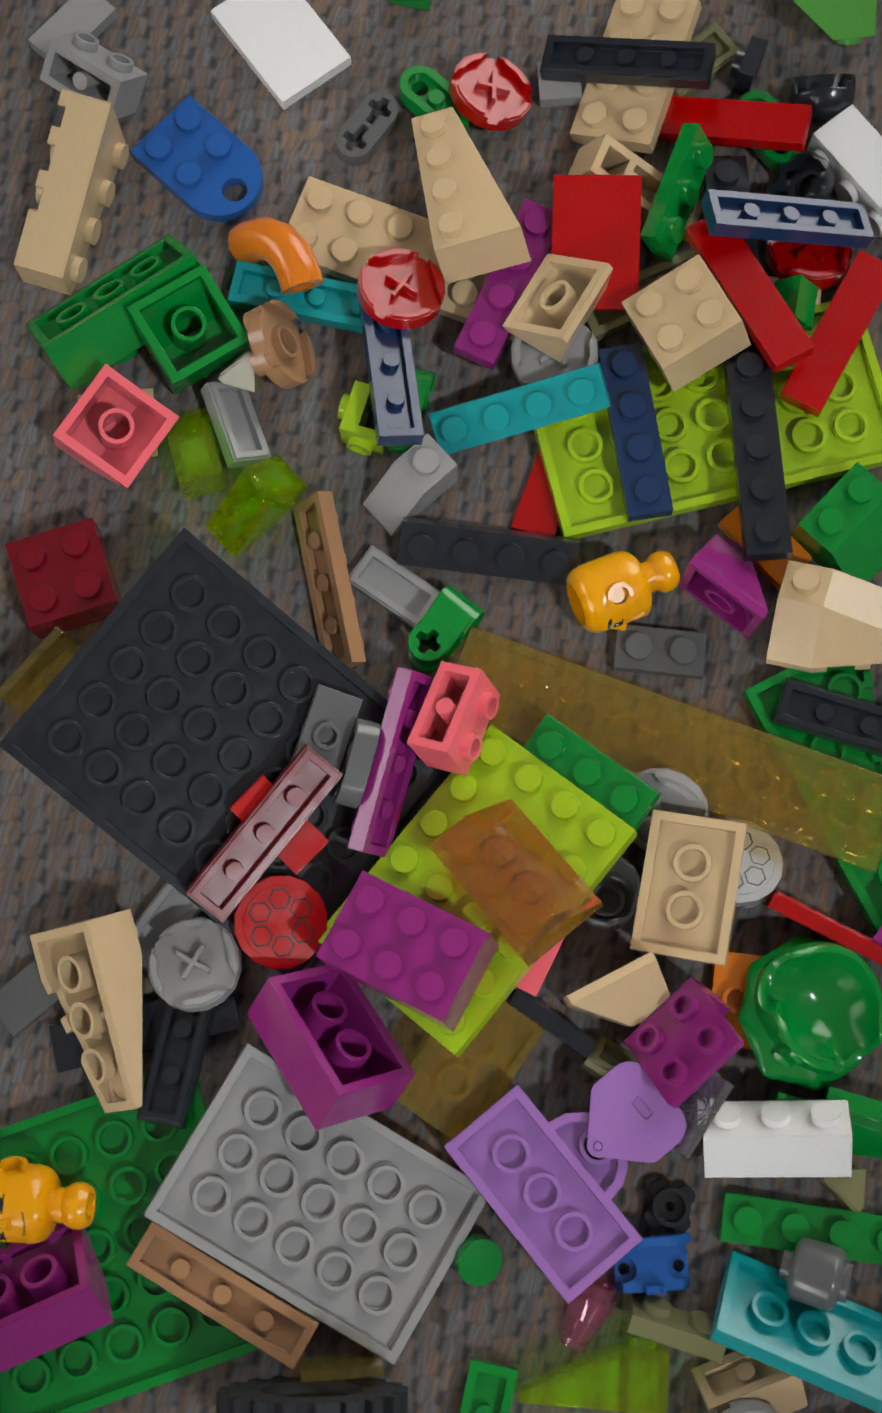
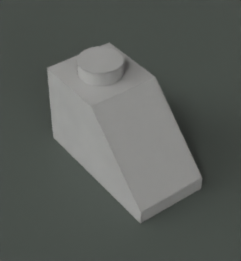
(411, 484)

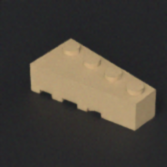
(72, 194)
(465, 208)

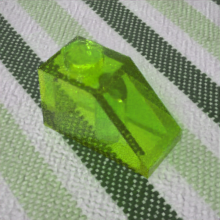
(196, 455)
(255, 503)

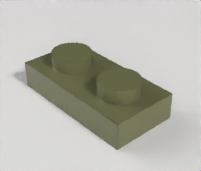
(684, 1330)

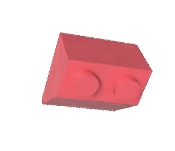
(114, 428)

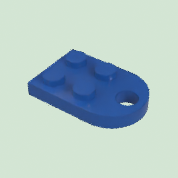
(199, 161)

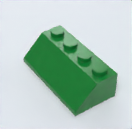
(94, 322)

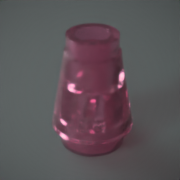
(587, 1315)

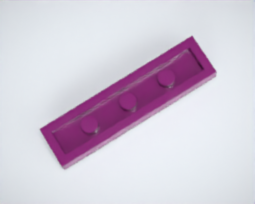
(483, 332)
(391, 767)

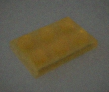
(459, 1090)

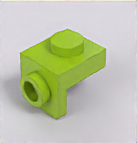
(354, 412)

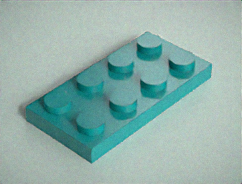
(825, 1348)

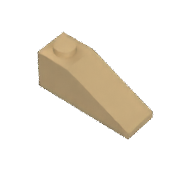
(610, 157)

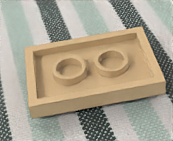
(689, 887)

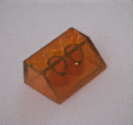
(516, 878)

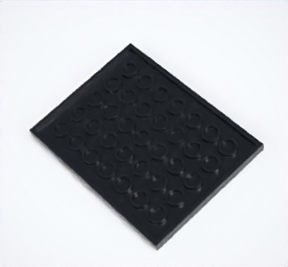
(183, 710)

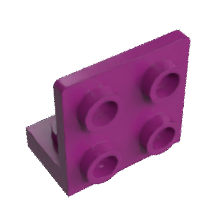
(684, 1041)

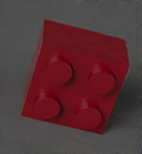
(64, 577)

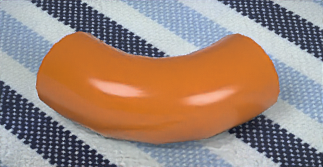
(281, 248)

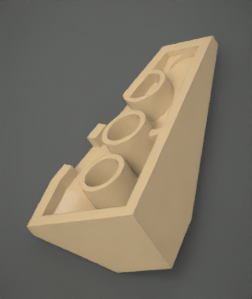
(825, 620)

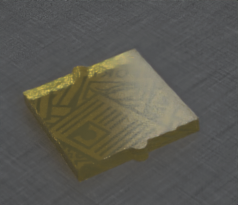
(340, 1367)

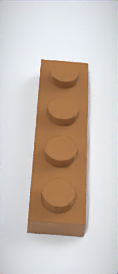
(329, 578)
(223, 1294)

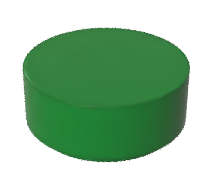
(477, 1260)

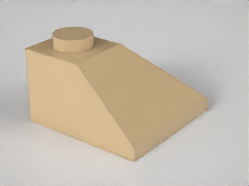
(623, 995)

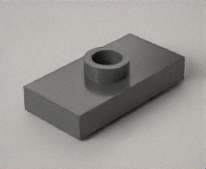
(329, 724)

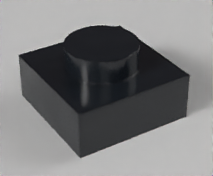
(747, 65)

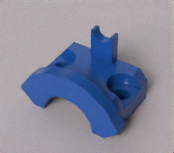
(652, 1265)

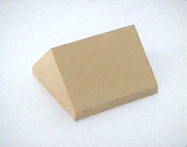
(558, 303)

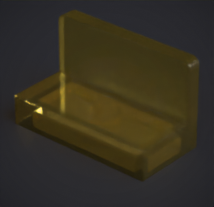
(38, 671)

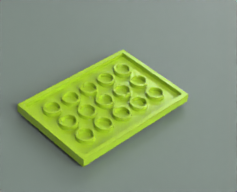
(568, 818)

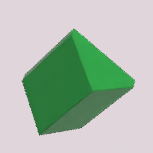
(800, 297)

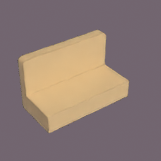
(747, 1379)

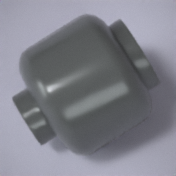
(816, 1274)

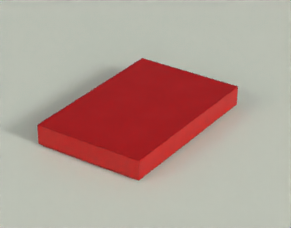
(600, 222)

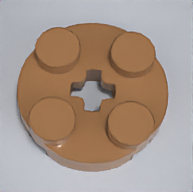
(278, 346)

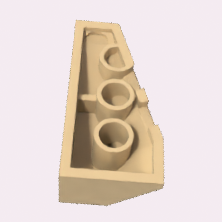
(99, 984)

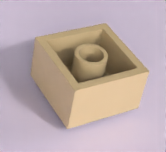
(686, 322)

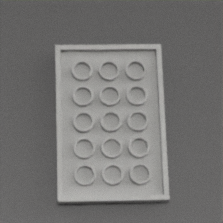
(324, 1217)

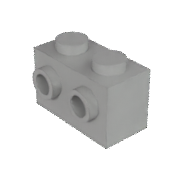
(89, 69)

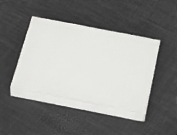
(282, 44)

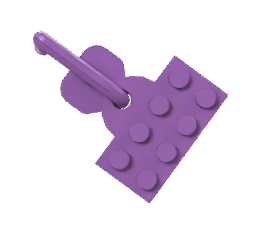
(548, 1185)

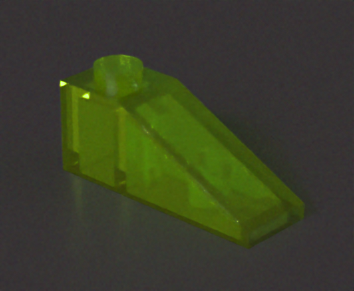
(611, 1378)

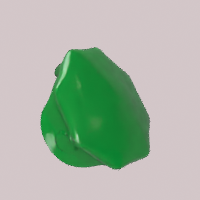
(810, 1012)

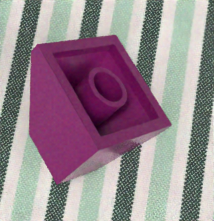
(726, 585)

